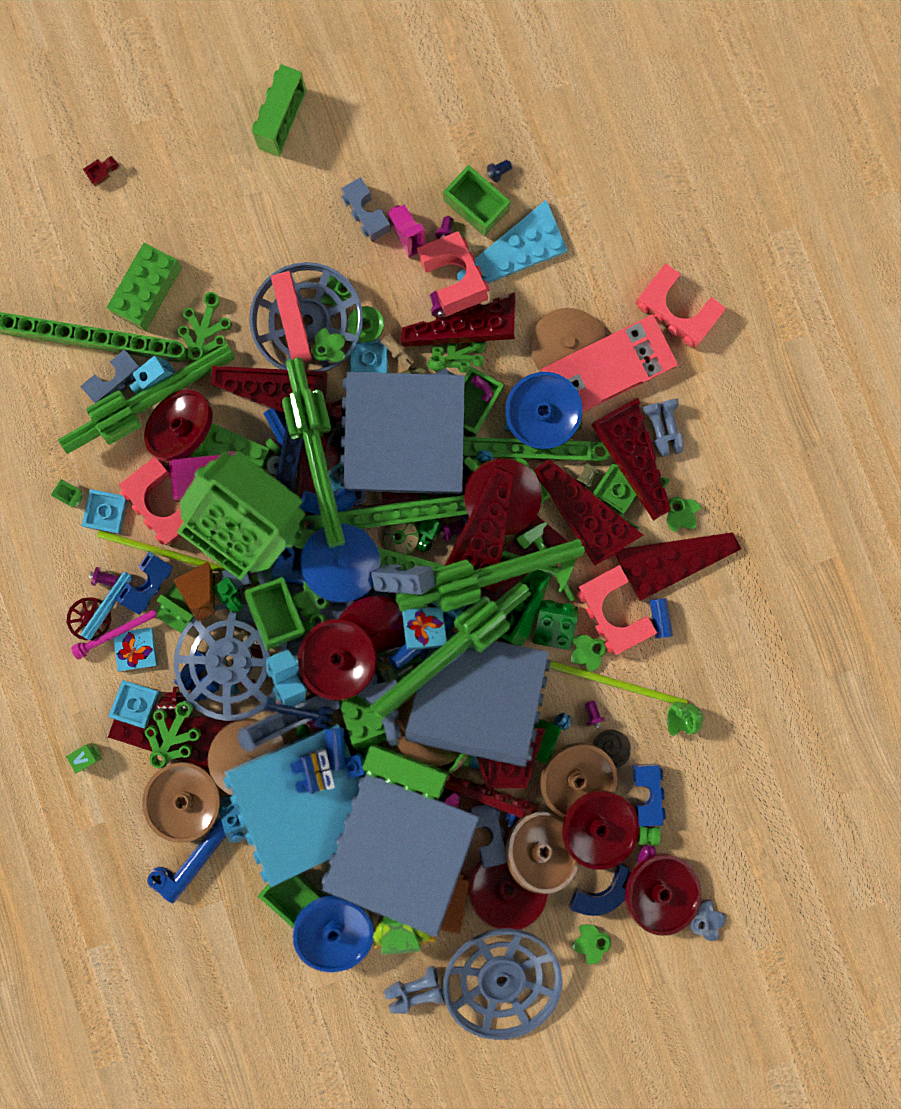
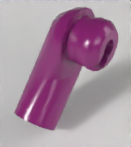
(485, 387)
(646, 852)

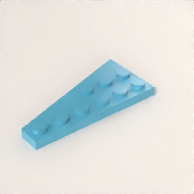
(523, 246)

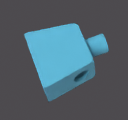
(151, 373)

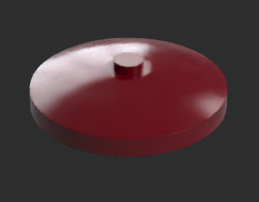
(178, 425)
(524, 497)
(381, 620)
(337, 659)
(600, 830)
(663, 894)
(502, 900)

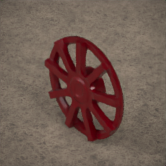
(86, 617)

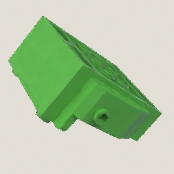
(239, 514)

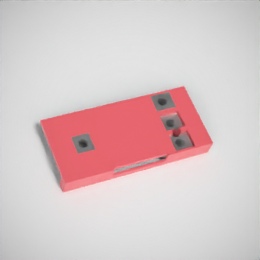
(616, 362)

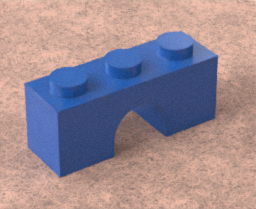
(138, 598)
(650, 812)

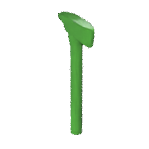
(534, 536)
(561, 573)

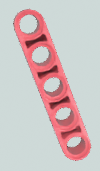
(291, 316)

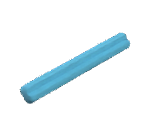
(106, 606)

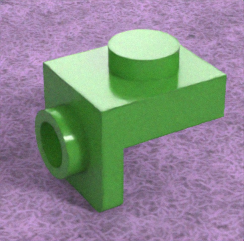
(67, 493)

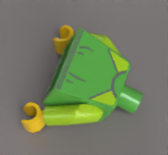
(399, 938)

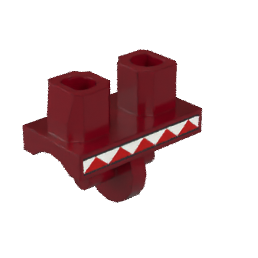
(170, 702)

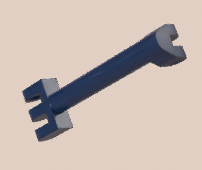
(318, 716)

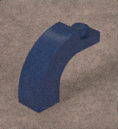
(605, 901)

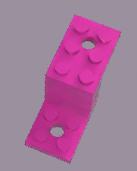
(183, 472)

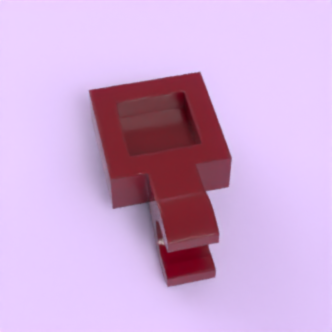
(98, 171)
(335, 409)

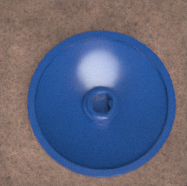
(544, 410)
(342, 571)
(332, 934)

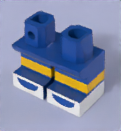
(315, 772)

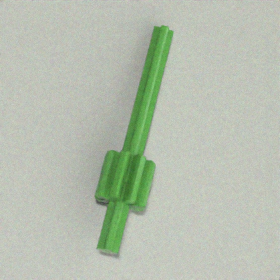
(116, 416)
(308, 420)
(460, 584)
(477, 628)

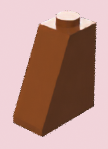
(197, 590)
(454, 914)

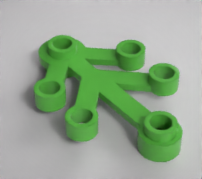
(204, 330)
(438, 362)
(170, 736)

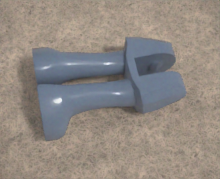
(676, 438)
(403, 1005)

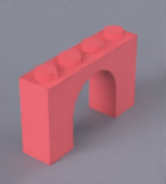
(453, 251)
(654, 302)
(138, 489)
(617, 638)

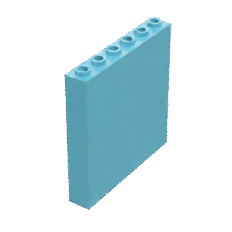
(286, 826)

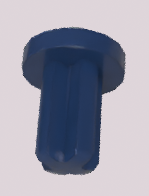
(495, 171)

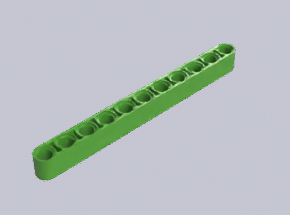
(94, 337)

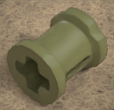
(588, 476)

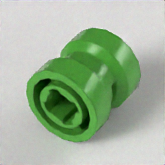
(649, 836)

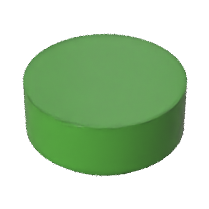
(273, 446)

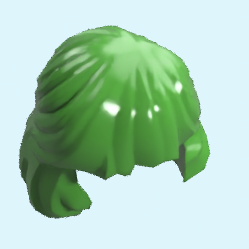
(685, 718)

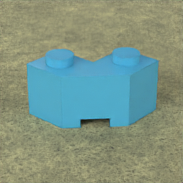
(283, 670)

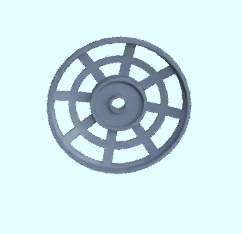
(309, 308)
(216, 667)
(504, 991)

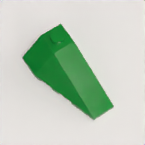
(524, 615)

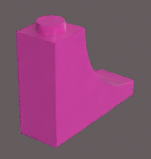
(408, 231)

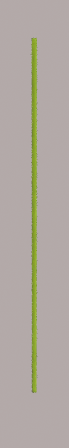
(553, 665)

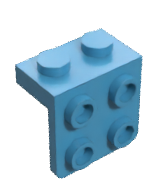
(230, 821)

